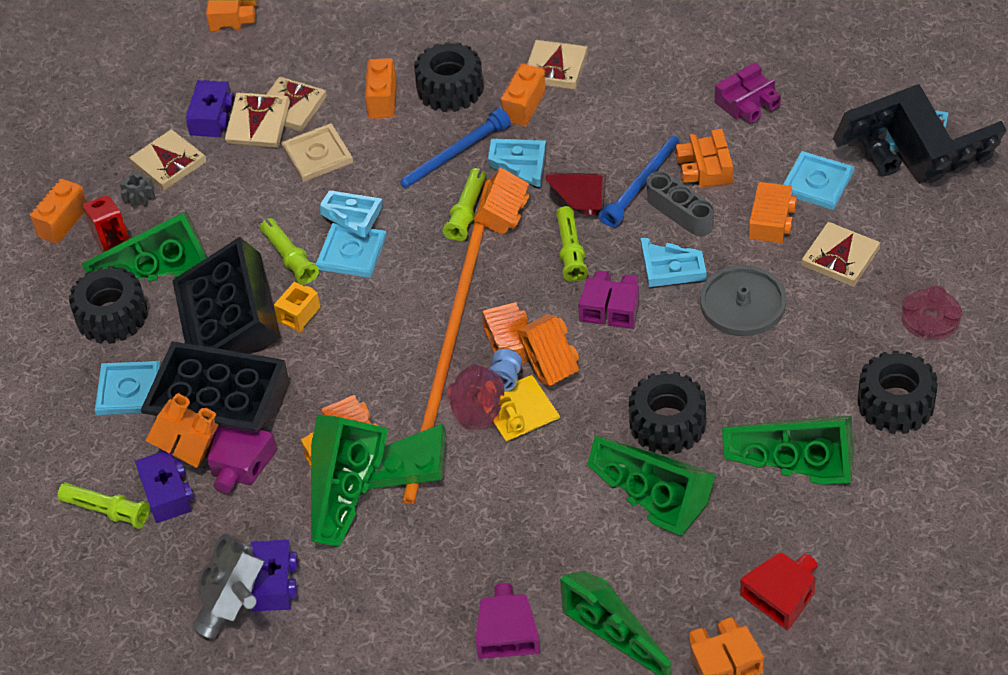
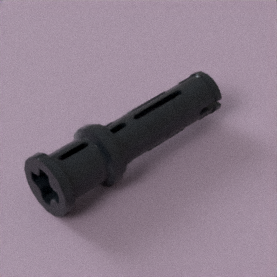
(879, 152)

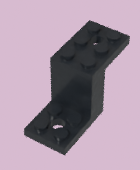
(918, 134)

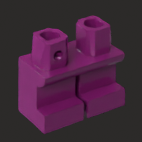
(745, 93)
(610, 298)

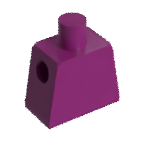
(239, 457)
(506, 625)

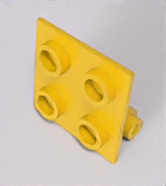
(523, 409)

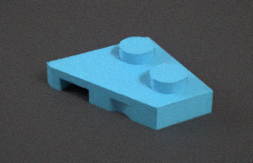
(519, 157)
(351, 211)
(672, 264)

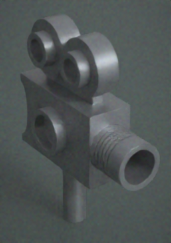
(226, 584)

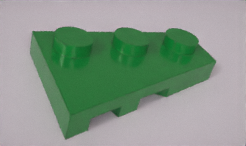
(411, 460)

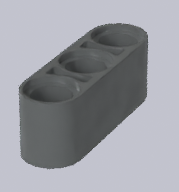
(680, 203)

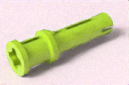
(462, 213)
(571, 253)
(293, 257)
(114, 507)

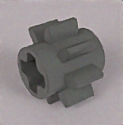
(136, 189)

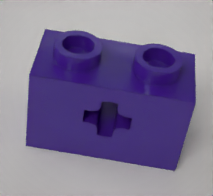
(209, 108)
(163, 485)
(274, 582)

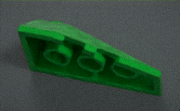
(159, 251)
(803, 446)
(341, 464)
(663, 486)
(601, 611)

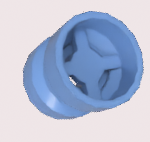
(507, 365)

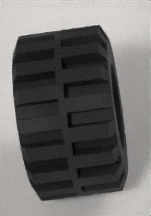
(448, 76)
(110, 320)
(895, 410)
(673, 430)

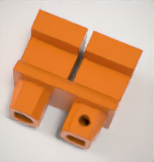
(230, 13)
(709, 158)
(185, 427)
(728, 653)

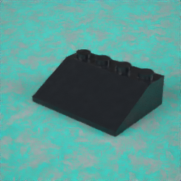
(227, 301)
(234, 385)

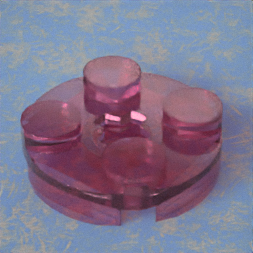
(933, 299)
(463, 391)

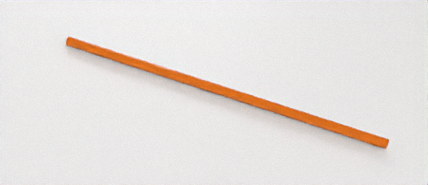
(450, 338)

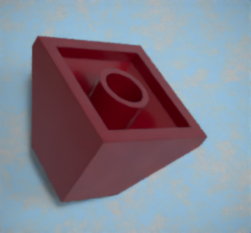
(580, 190)

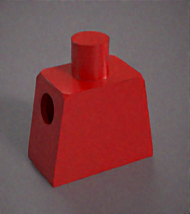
(103, 217)
(781, 587)

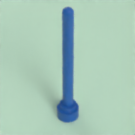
(496, 121)
(613, 213)

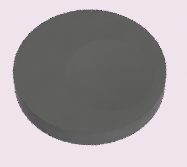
(743, 300)

